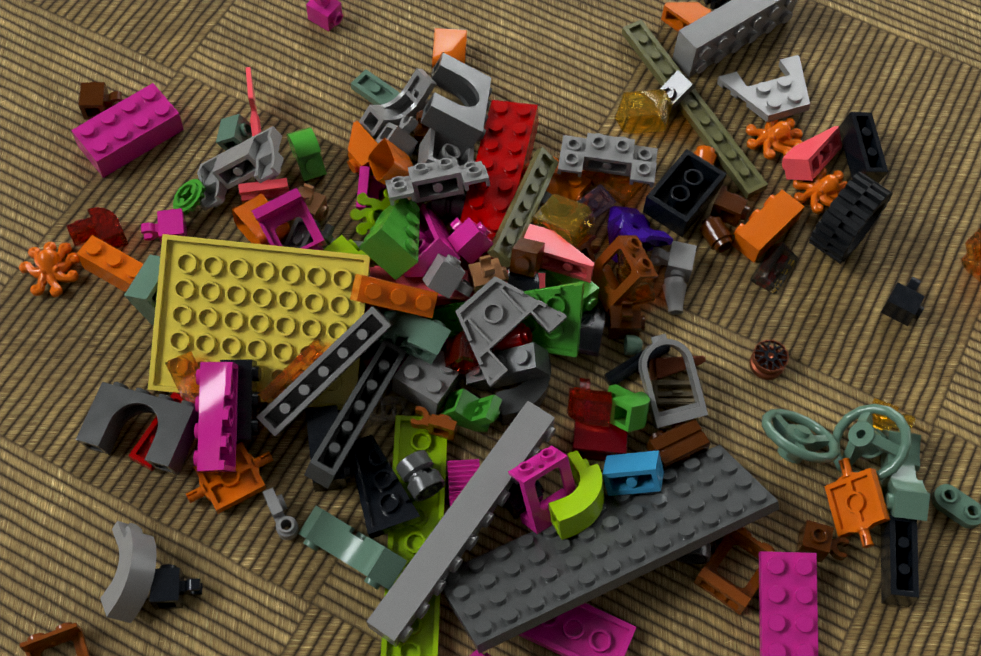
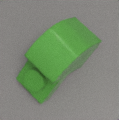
(307, 153)
(628, 408)
(472, 411)

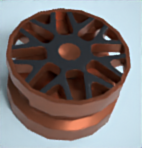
(768, 361)

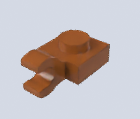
(440, 425)

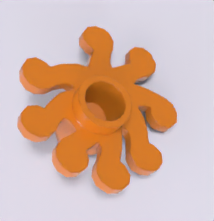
(775, 136)
(822, 189)
(51, 267)

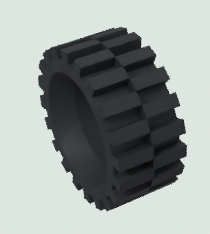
(850, 217)

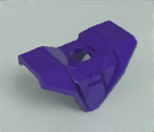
(632, 222)

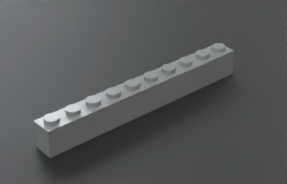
(460, 526)

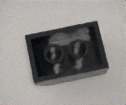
(684, 192)

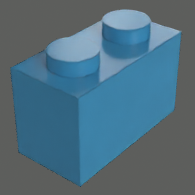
(633, 473)

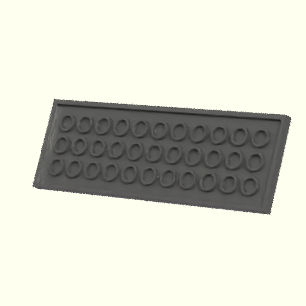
(634, 534)

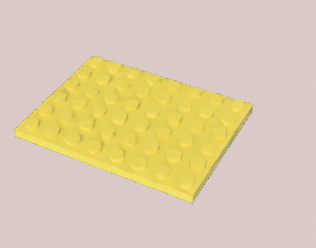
(252, 305)

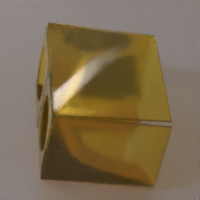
(644, 111)
(566, 218)

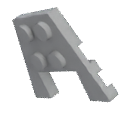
(775, 97)
(493, 315)

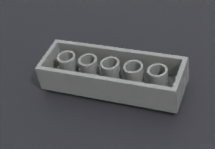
(727, 31)

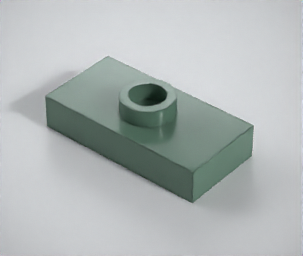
(373, 88)

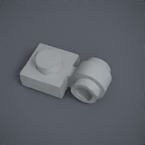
(277, 506)

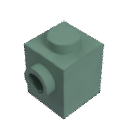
(233, 131)

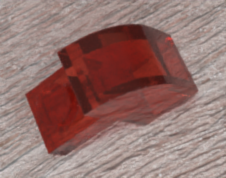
(101, 224)
(459, 354)
(588, 405)

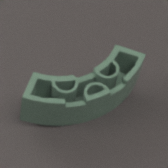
(414, 334)
(902, 491)
(359, 551)

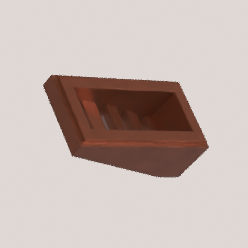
(670, 365)

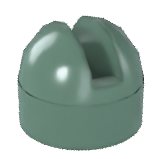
(632, 344)

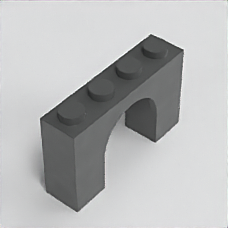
(453, 120)
(118, 404)

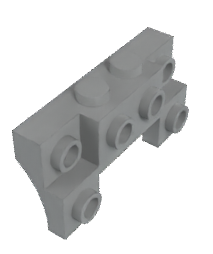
(609, 156)
(251, 158)
(436, 180)

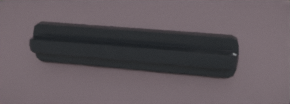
(631, 366)

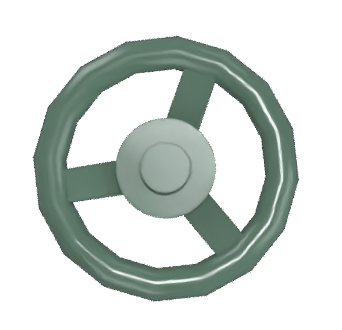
(798, 441)
(871, 442)

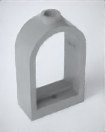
(680, 413)

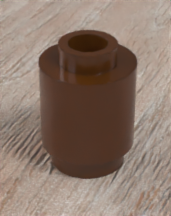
(716, 234)

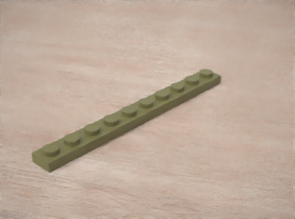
(696, 112)

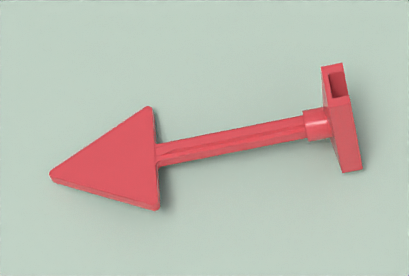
(269, 188)

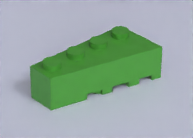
(395, 238)

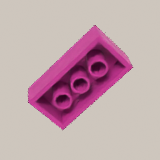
(128, 130)

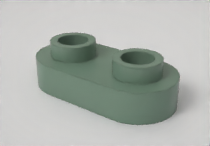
(957, 507)

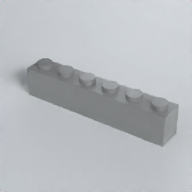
(325, 370)

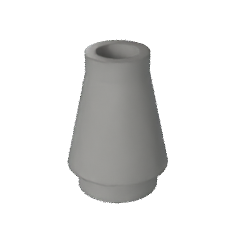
(674, 293)

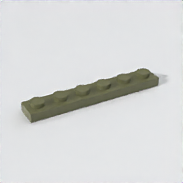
(523, 205)

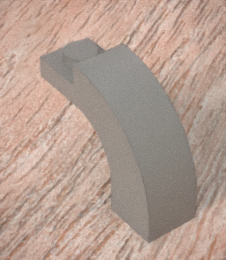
(409, 102)
(133, 575)

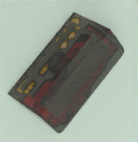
(774, 268)

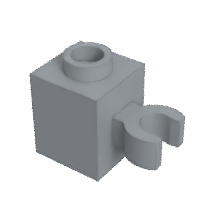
(400, 135)
(678, 260)
(446, 276)

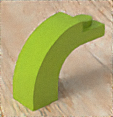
(584, 505)

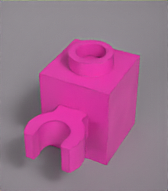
(325, 13)
(169, 222)
(469, 239)

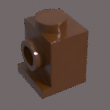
(730, 207)

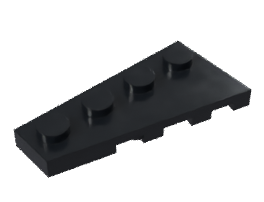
(381, 494)

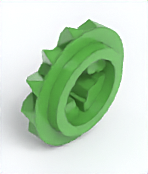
(189, 196)

